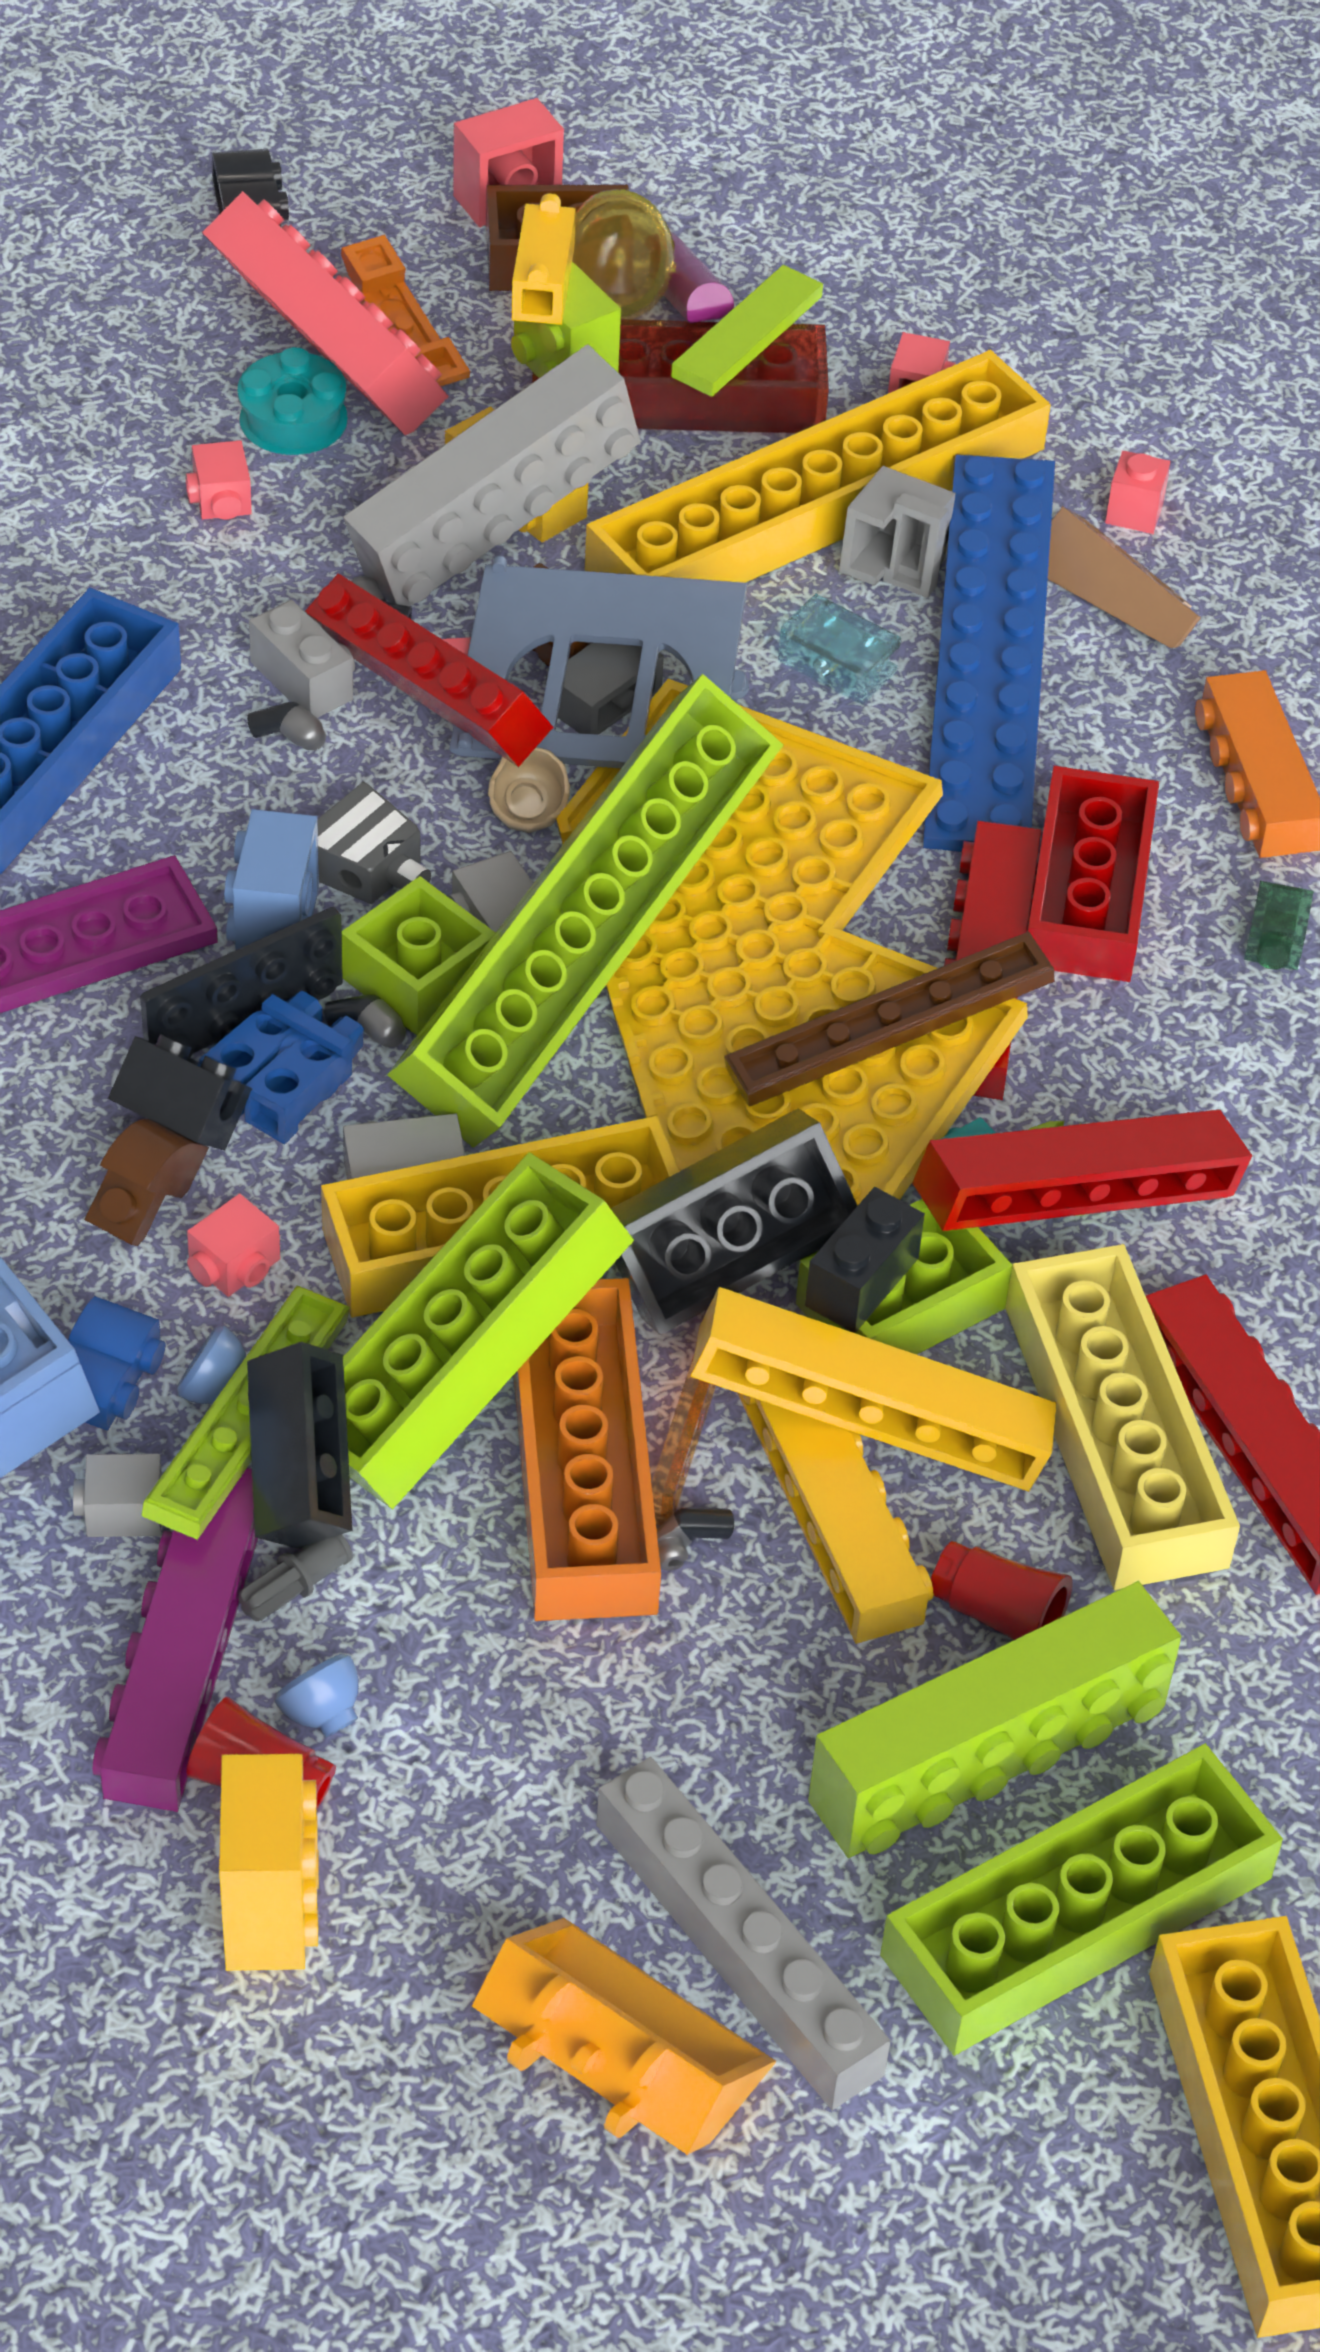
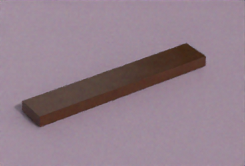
(889, 1018)

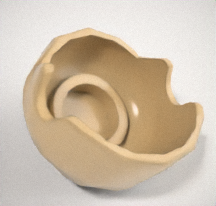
(531, 794)

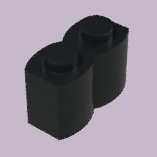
(251, 173)

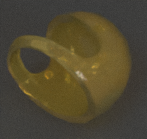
(625, 249)

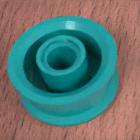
(292, 402)

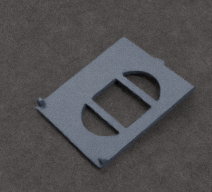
(535, 606)

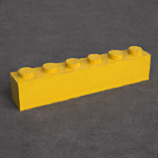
(874, 1389)
(844, 1520)

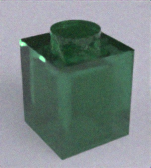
(1278, 926)

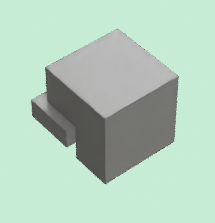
(897, 531)

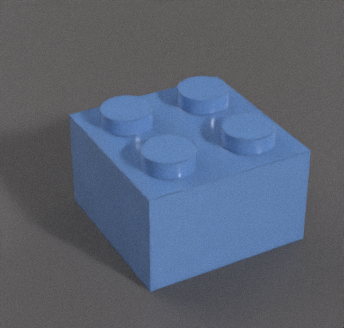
(274, 875)

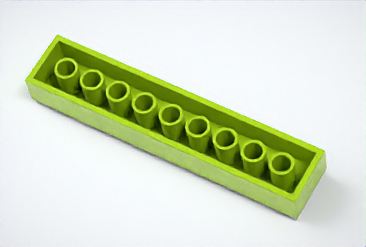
(586, 911)

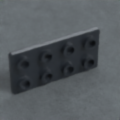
(223, 993)

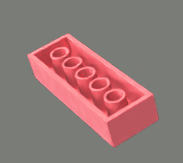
(328, 312)

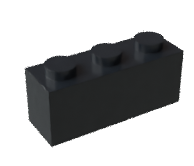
(299, 1445)

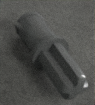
(293, 1576)

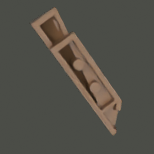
(1114, 581)

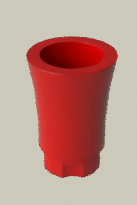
(1000, 1590)
(238, 1732)

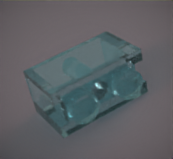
(838, 649)

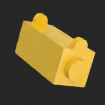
(543, 262)

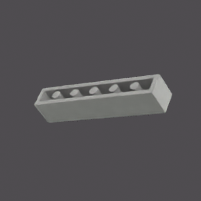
(742, 1933)

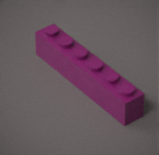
(177, 1657)

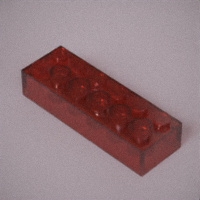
(775, 393)

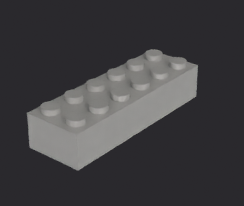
(494, 478)

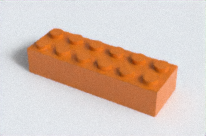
(588, 1465)

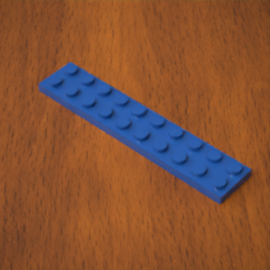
(991, 647)

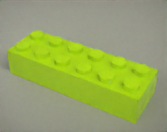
(472, 1322)
(993, 1720)
(1079, 1898)

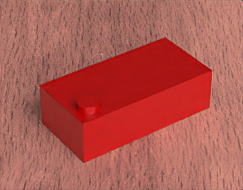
(1093, 871)

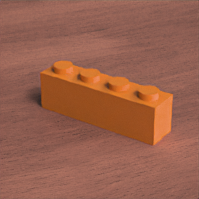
(1260, 763)

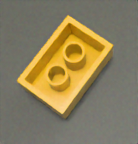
(268, 1862)

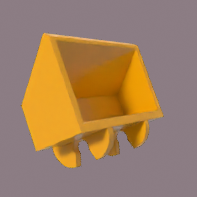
(619, 2035)

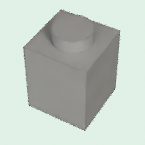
(115, 1494)

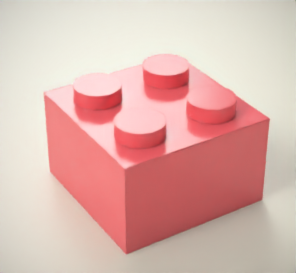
(505, 148)

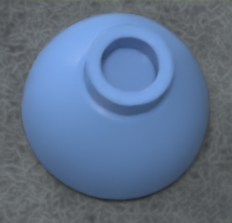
(212, 1367)
(322, 1696)

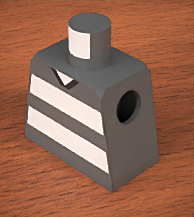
(368, 846)

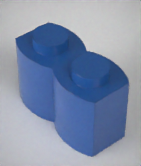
(114, 1352)

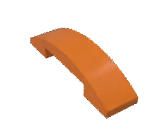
(380, 278)

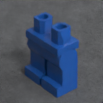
(288, 1061)

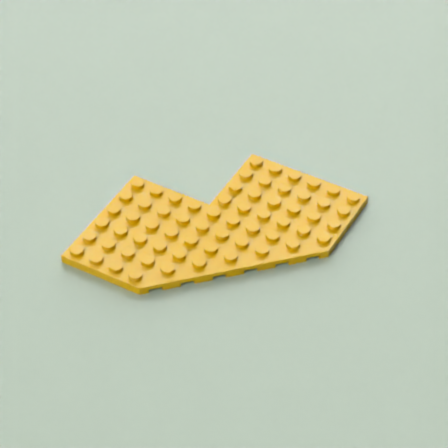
(763, 948)

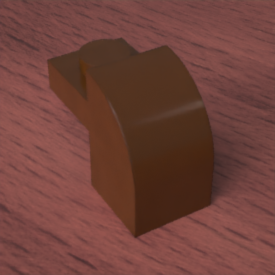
(143, 1169)

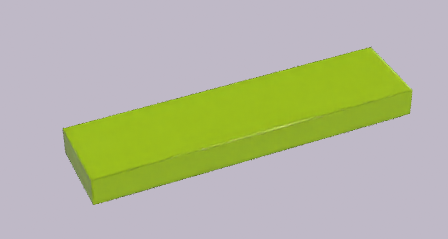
(747, 330)

